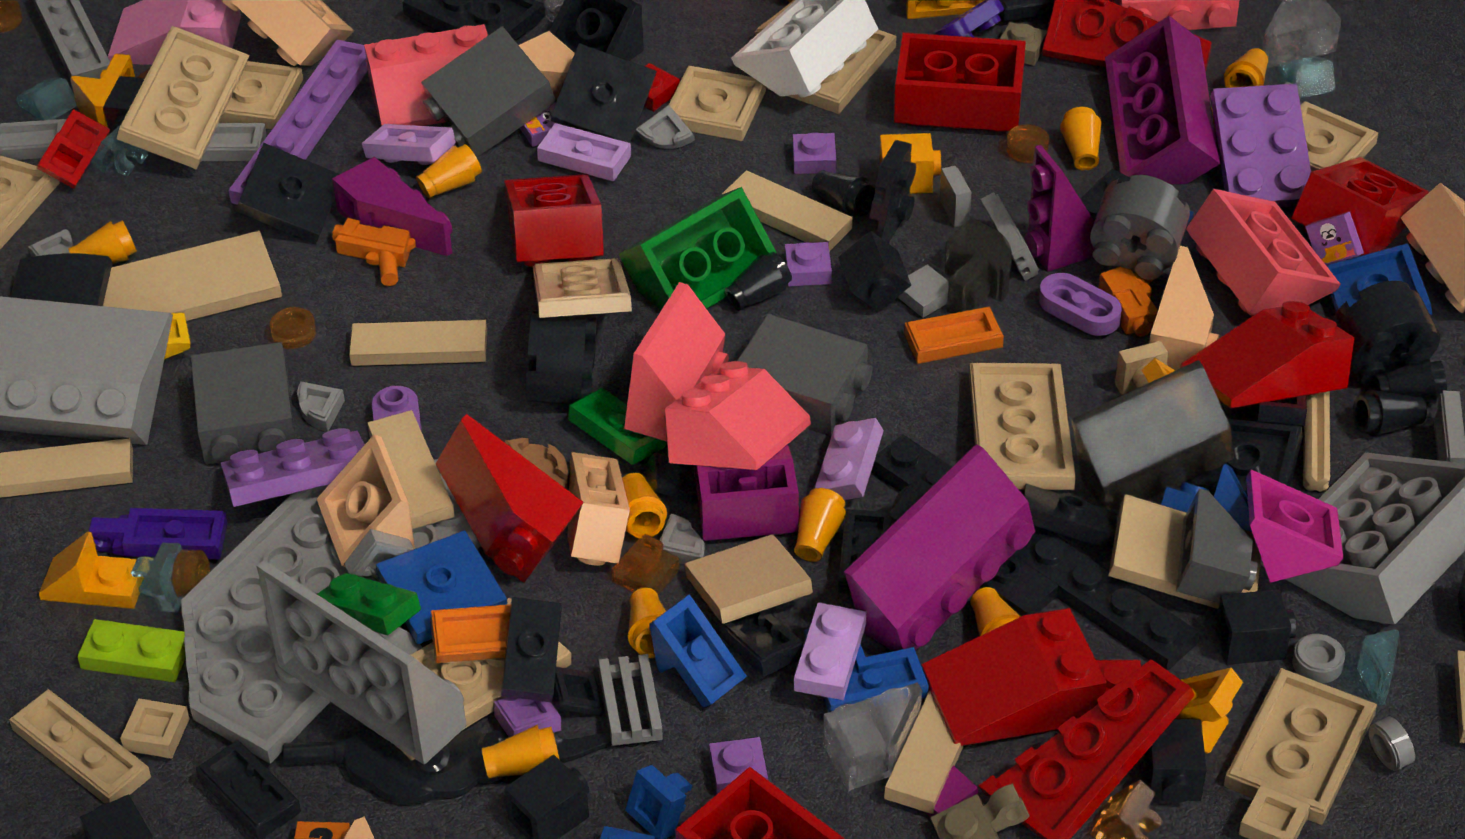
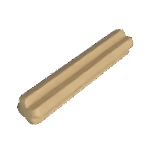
(1317, 442)

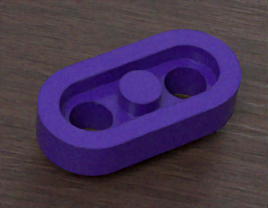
(981, 16)

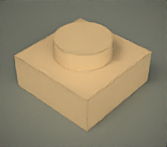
(1131, 363)
(155, 728)
(1273, 816)

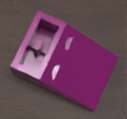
(748, 501)

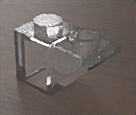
(1301, 31)
(870, 734)

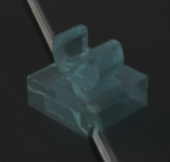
(115, 152)
(158, 577)

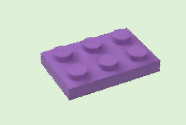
(1262, 142)
(290, 467)

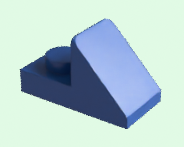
(1228, 494)
(692, 646)

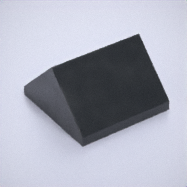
(602, 25)

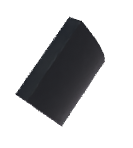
(63, 278)

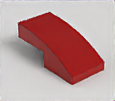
(73, 149)

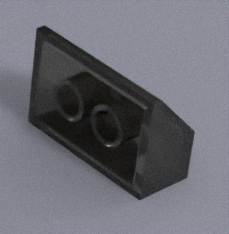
(1152, 438)

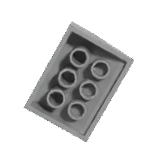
(80, 369)
(1397, 534)
(359, 669)

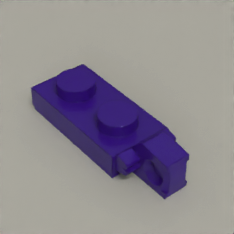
(147, 528)

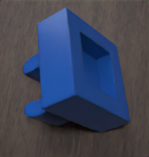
(657, 801)

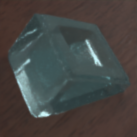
(1312, 74)
(48, 99)
(1377, 663)

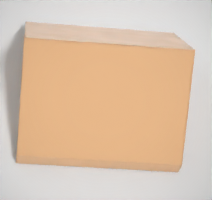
(365, 498)

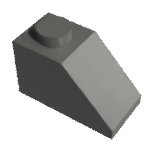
(1213, 552)

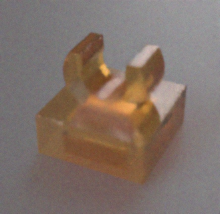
(646, 566)
(1126, 812)

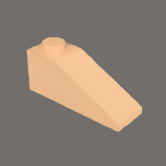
(1184, 313)
(601, 521)

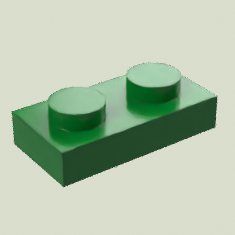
(604, 419)
(372, 602)

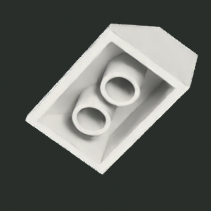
(806, 44)

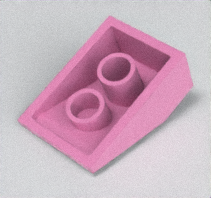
(147, 23)

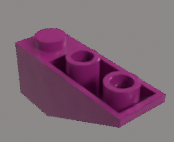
(381, 198)
(1057, 217)

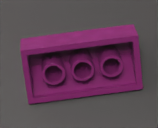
(1162, 105)
(940, 552)

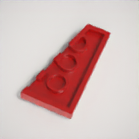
(1094, 29)
(1093, 753)

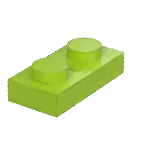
(133, 650)

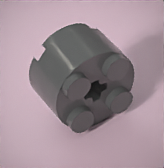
(1139, 226)

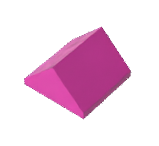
(1291, 528)

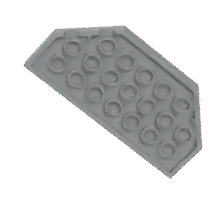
(228, 634)

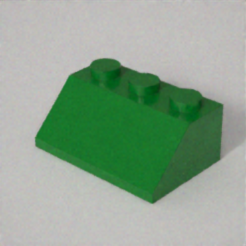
(699, 250)

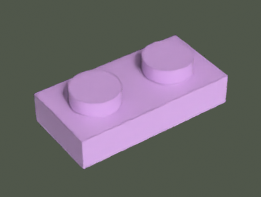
(409, 143)
(584, 152)
(850, 458)
(830, 651)

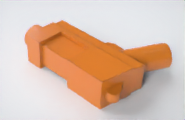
(379, 246)
(1133, 293)

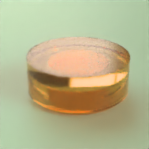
(9, 15)
(1022, 142)
(293, 327)
(189, 570)

